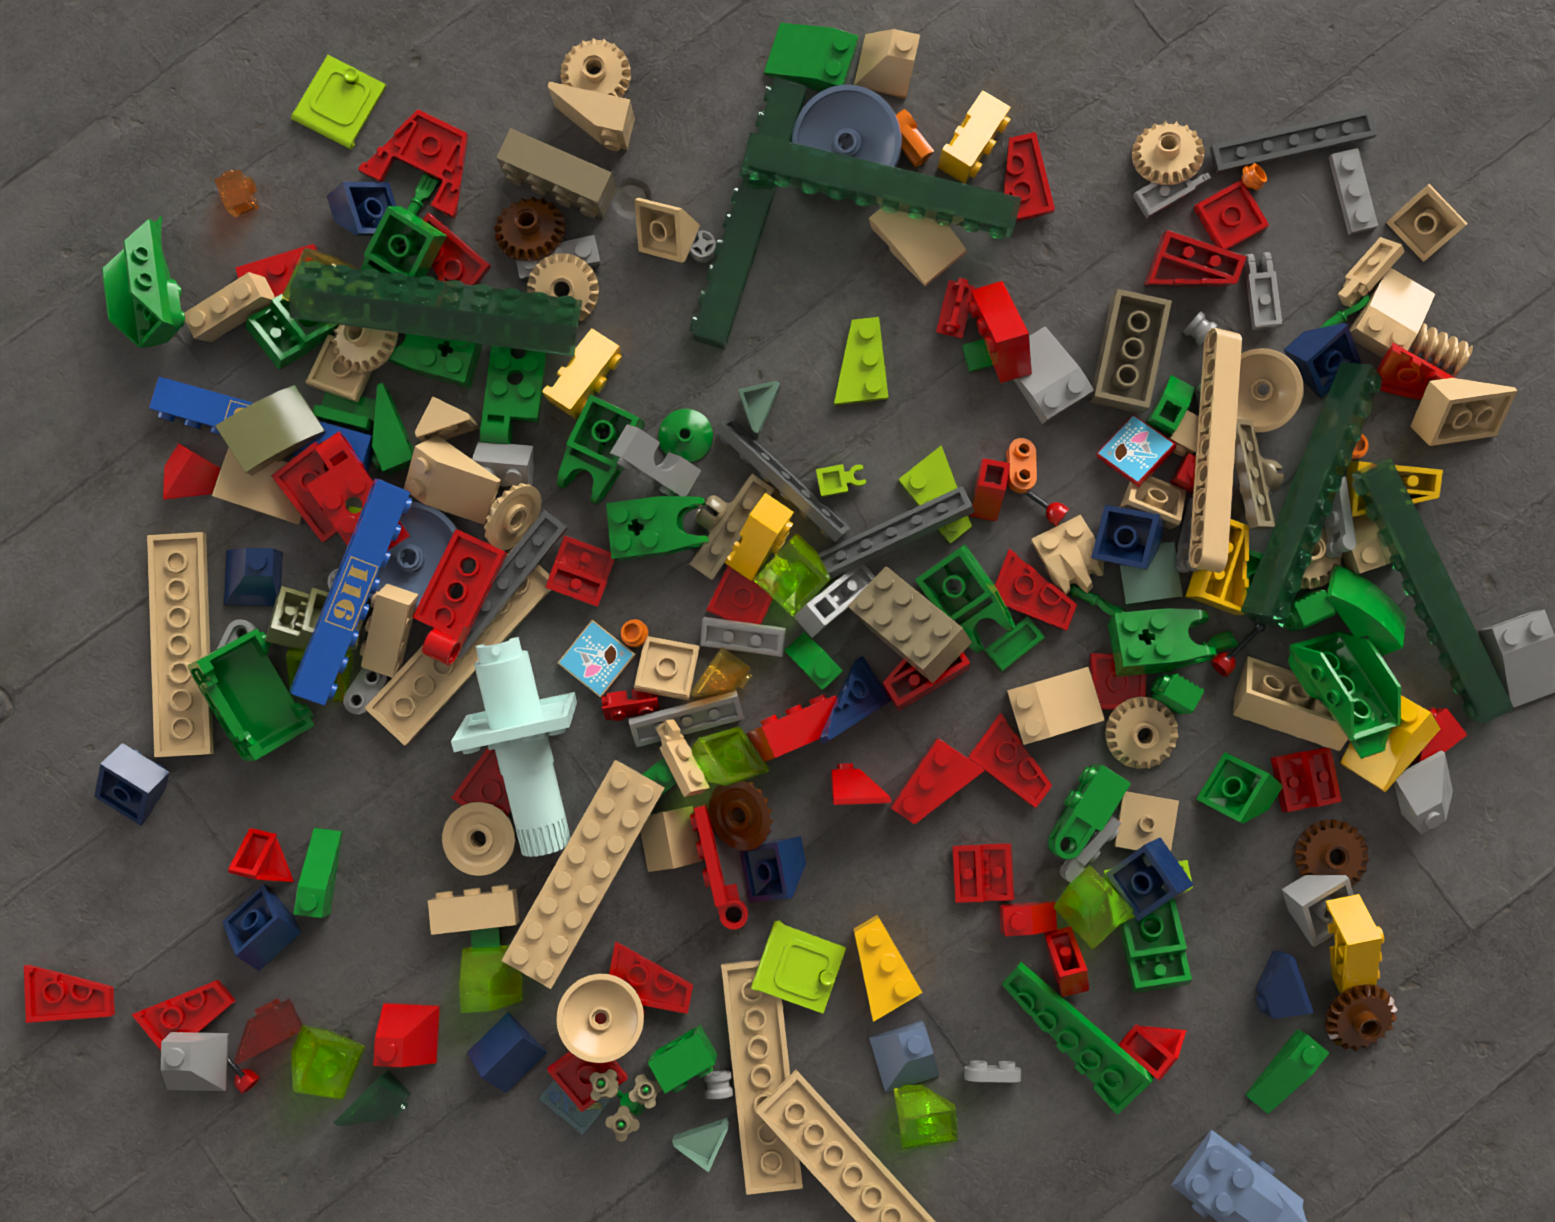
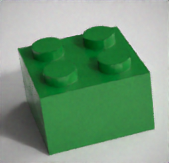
(683, 1059)

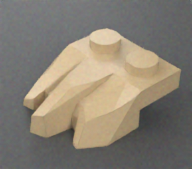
(1068, 553)

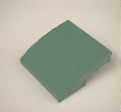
(1157, 582)

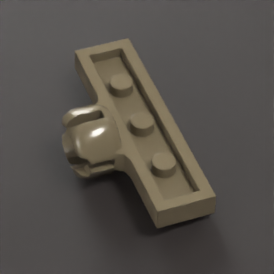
(1255, 476)
(726, 524)

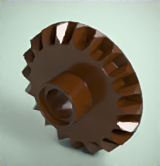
(530, 241)
(740, 815)
(1320, 839)
(1360, 1016)

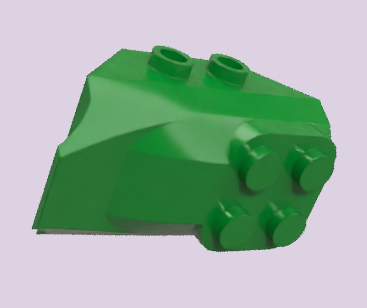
(139, 289)
(1352, 686)

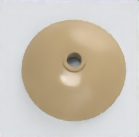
(1284, 385)
(577, 1018)

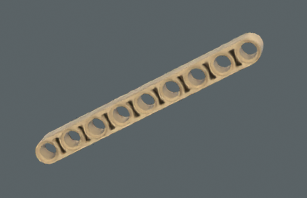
(1215, 451)

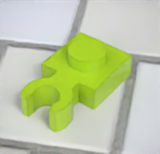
(834, 480)

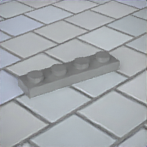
(688, 717)

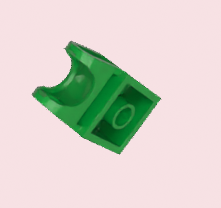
(391, 255)
(427, 358)
(590, 450)
(662, 527)
(974, 602)
(1166, 640)
(1087, 809)

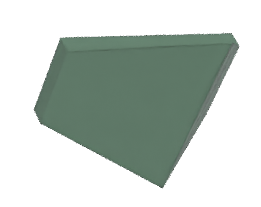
(757, 403)
(702, 1142)

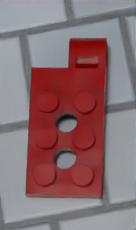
(340, 483)
(456, 616)
(723, 895)

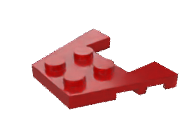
(430, 148)

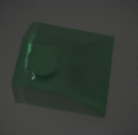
(377, 1102)

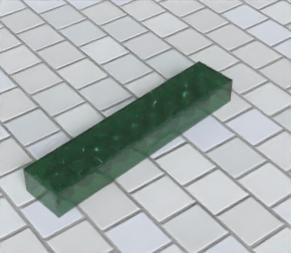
(435, 308)

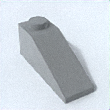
(833, 600)

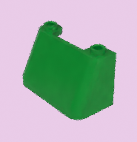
(249, 696)

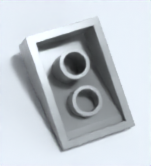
(1054, 380)
(1523, 656)

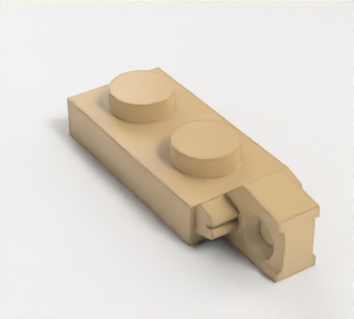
(1369, 270)
(680, 760)

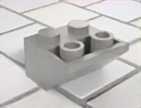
(509, 463)

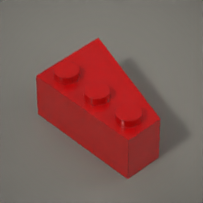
(1192, 263)
(1002, 331)
(908, 685)
(792, 731)
(933, 781)

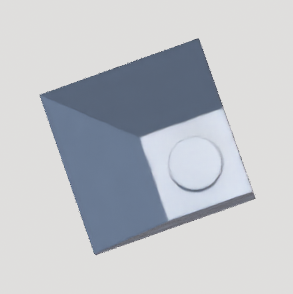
(904, 1056)

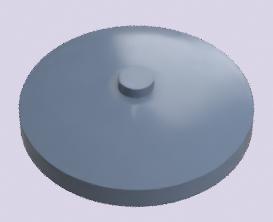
(850, 123)
(418, 556)

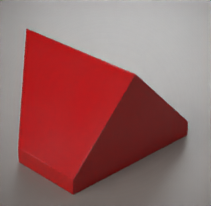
(188, 474)
(260, 858)
(1154, 1047)

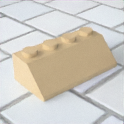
(1279, 702)

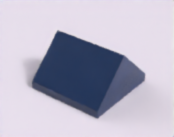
(505, 1053)

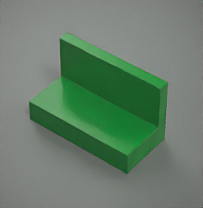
(347, 413)

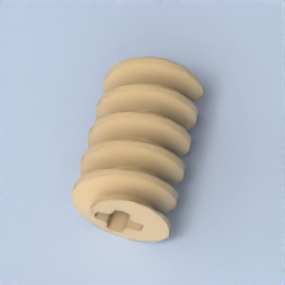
(1441, 349)

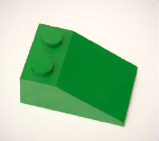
(812, 55)

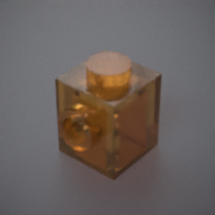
(237, 192)

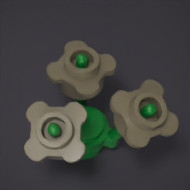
(631, 1103)

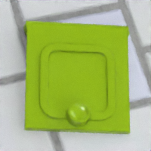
(335, 106)
(793, 967)

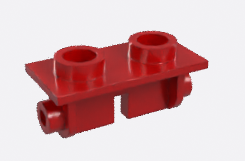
(955, 308)
(618, 707)

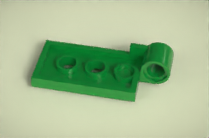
(507, 401)

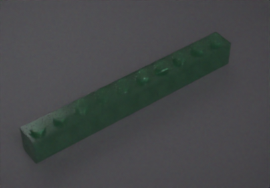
(881, 186)
(745, 224)
(1312, 494)
(1431, 590)

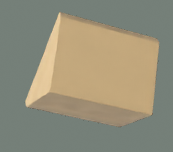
(1426, 222)
(664, 230)
(444, 421)
(1156, 498)
(670, 840)

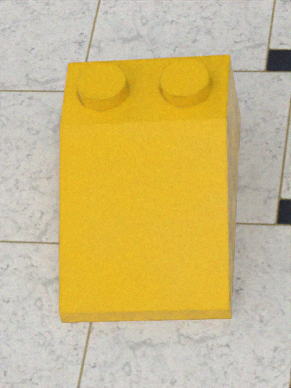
(1401, 748)

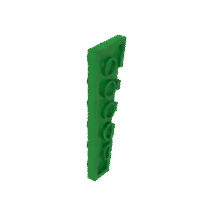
(1110, 1069)

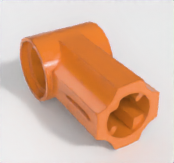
(913, 143)

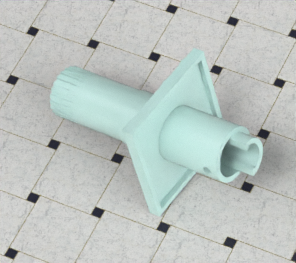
(517, 729)

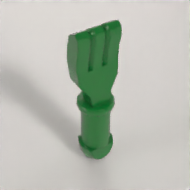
(423, 191)
(1341, 316)
(1093, 599)
(1221, 641)

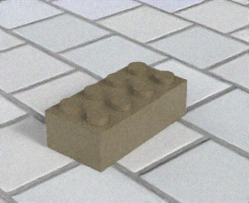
(556, 174)
(1130, 351)
(910, 624)

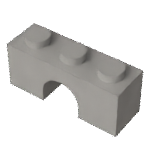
(636, 451)

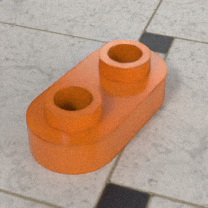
(1021, 464)

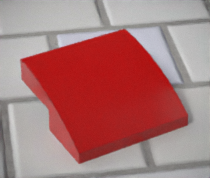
(580, 571)
(1306, 779)
(983, 872)

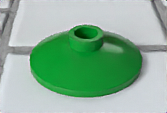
(700, 437)

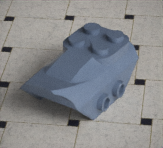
(1234, 1187)

